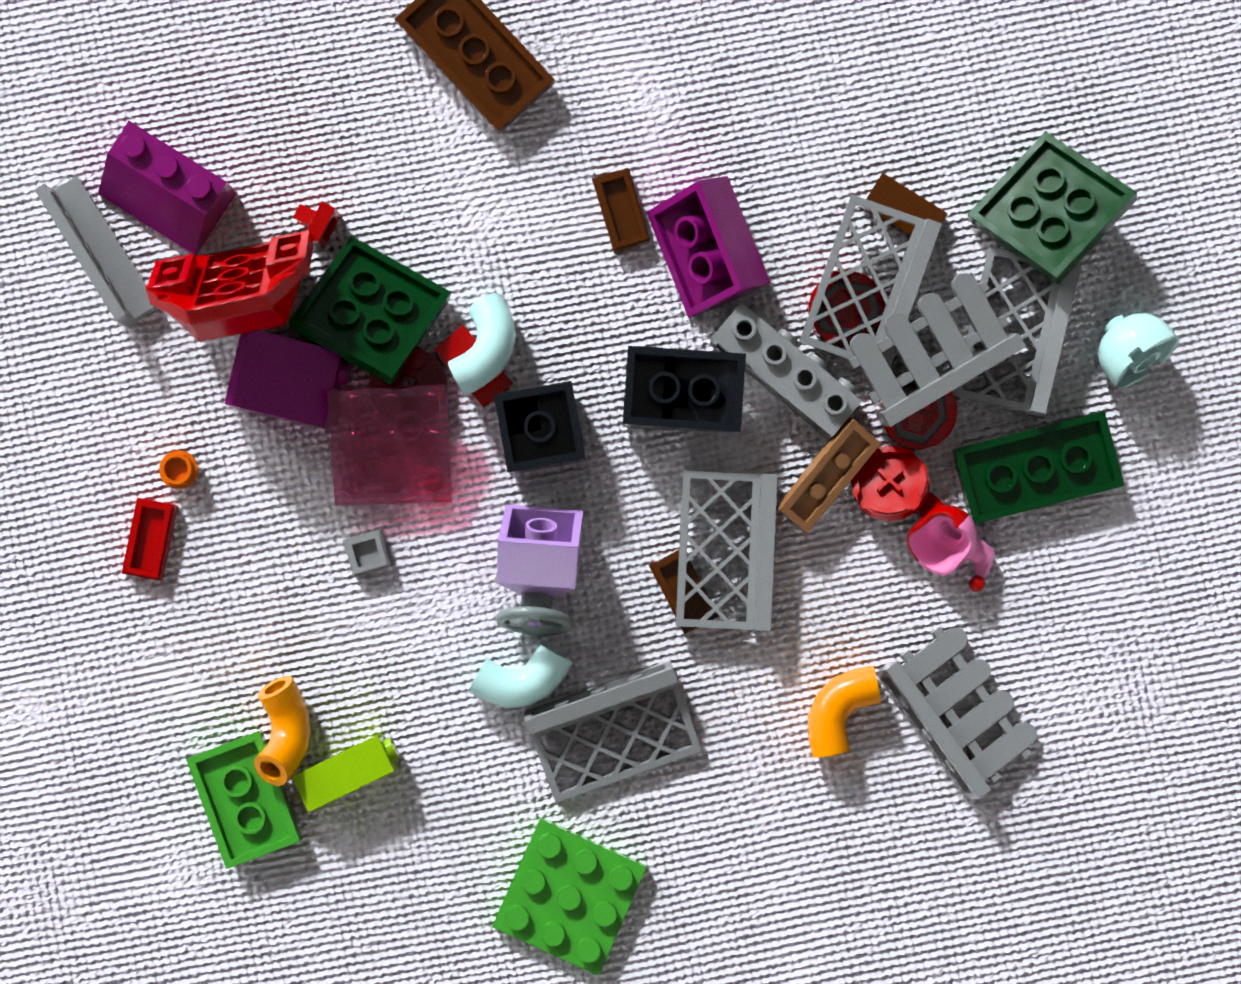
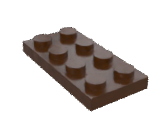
(477, 56)

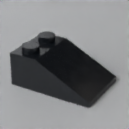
(683, 390)

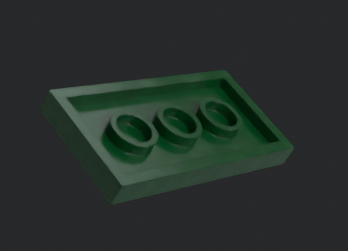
(1038, 467)

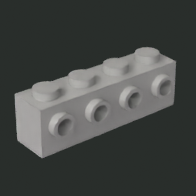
(786, 371)

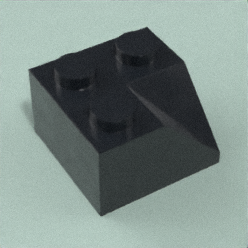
(539, 428)

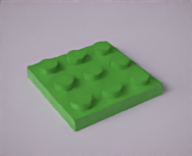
(569, 896)

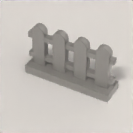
(953, 347)
(949, 742)

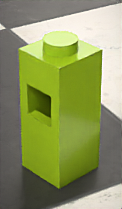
(347, 771)

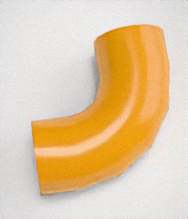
(833, 707)
(288, 731)

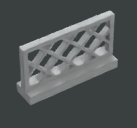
(904, 286)
(1050, 339)
(760, 554)
(600, 700)

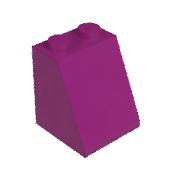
(285, 379)

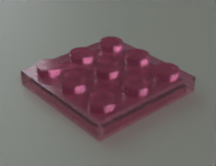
(390, 444)

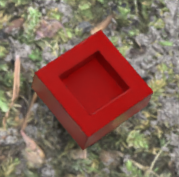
(319, 222)

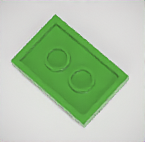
(242, 809)

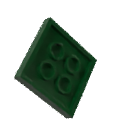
(1052, 207)
(370, 310)

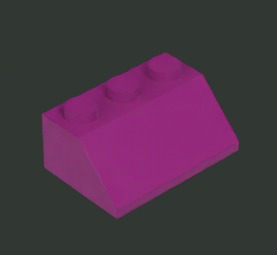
(164, 188)
(707, 246)

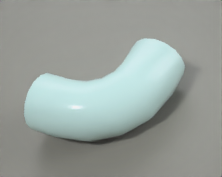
(492, 346)
(523, 685)

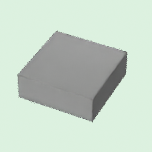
(367, 553)

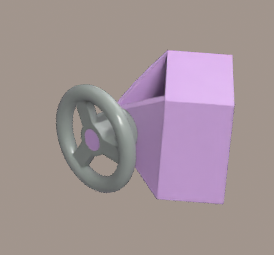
(539, 561)

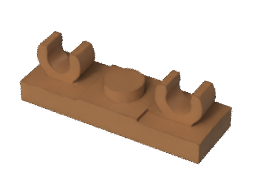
(828, 475)

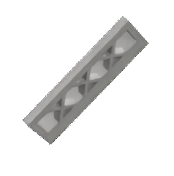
(98, 250)

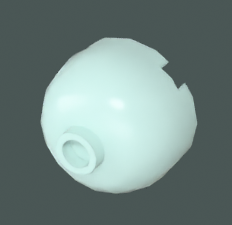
(1133, 346)

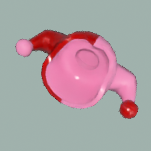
(946, 539)

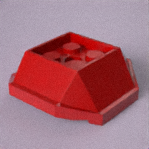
(232, 288)

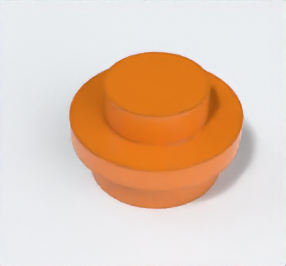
(179, 469)

